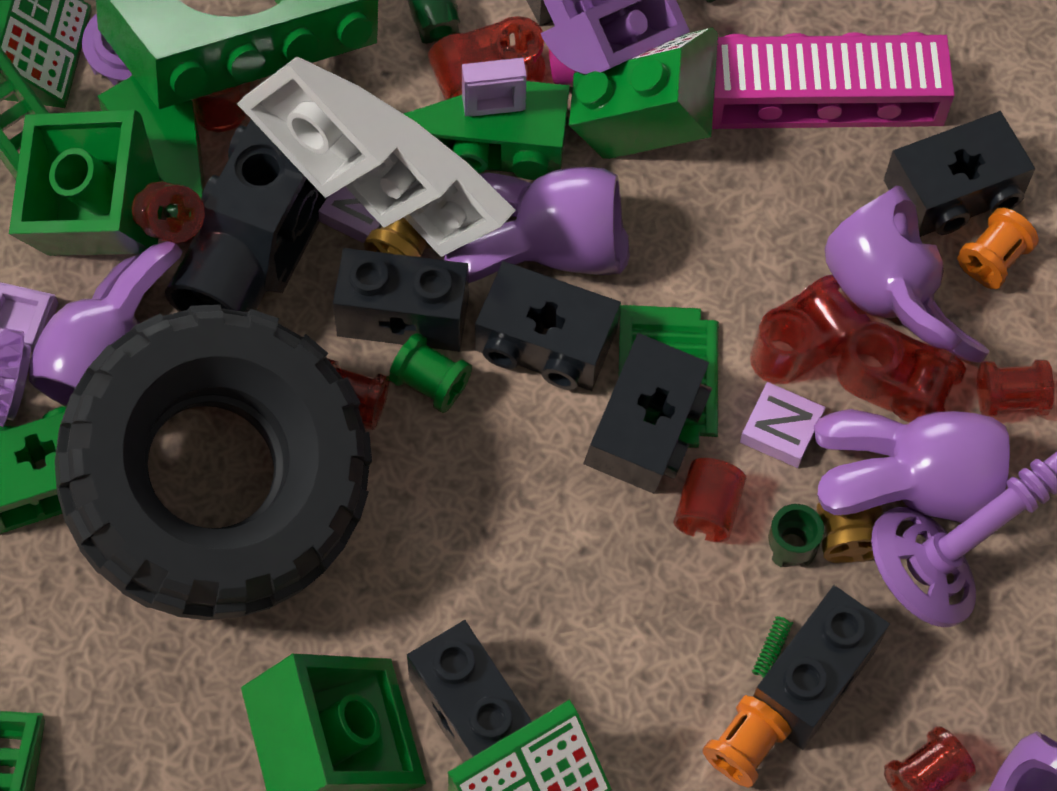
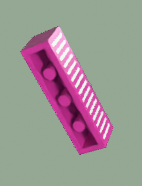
(832, 81)

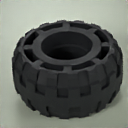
(231, 364)

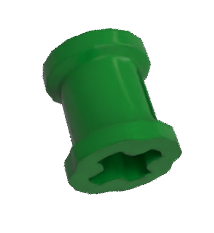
(430, 372)

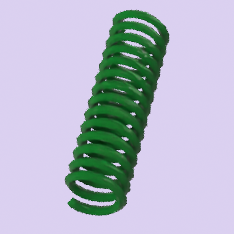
(776, 650)

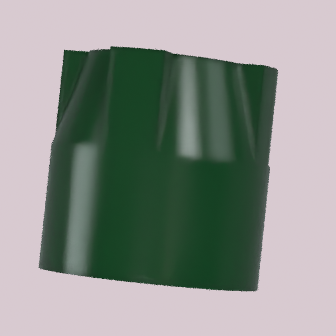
(435, 18)
(800, 521)

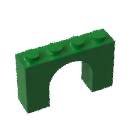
(193, 54)

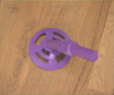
(945, 551)

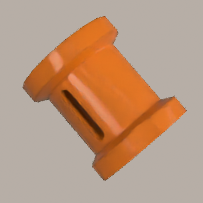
(998, 247)
(747, 741)

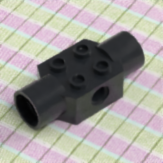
(252, 228)

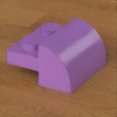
(609, 32)

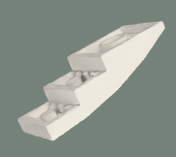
(383, 157)

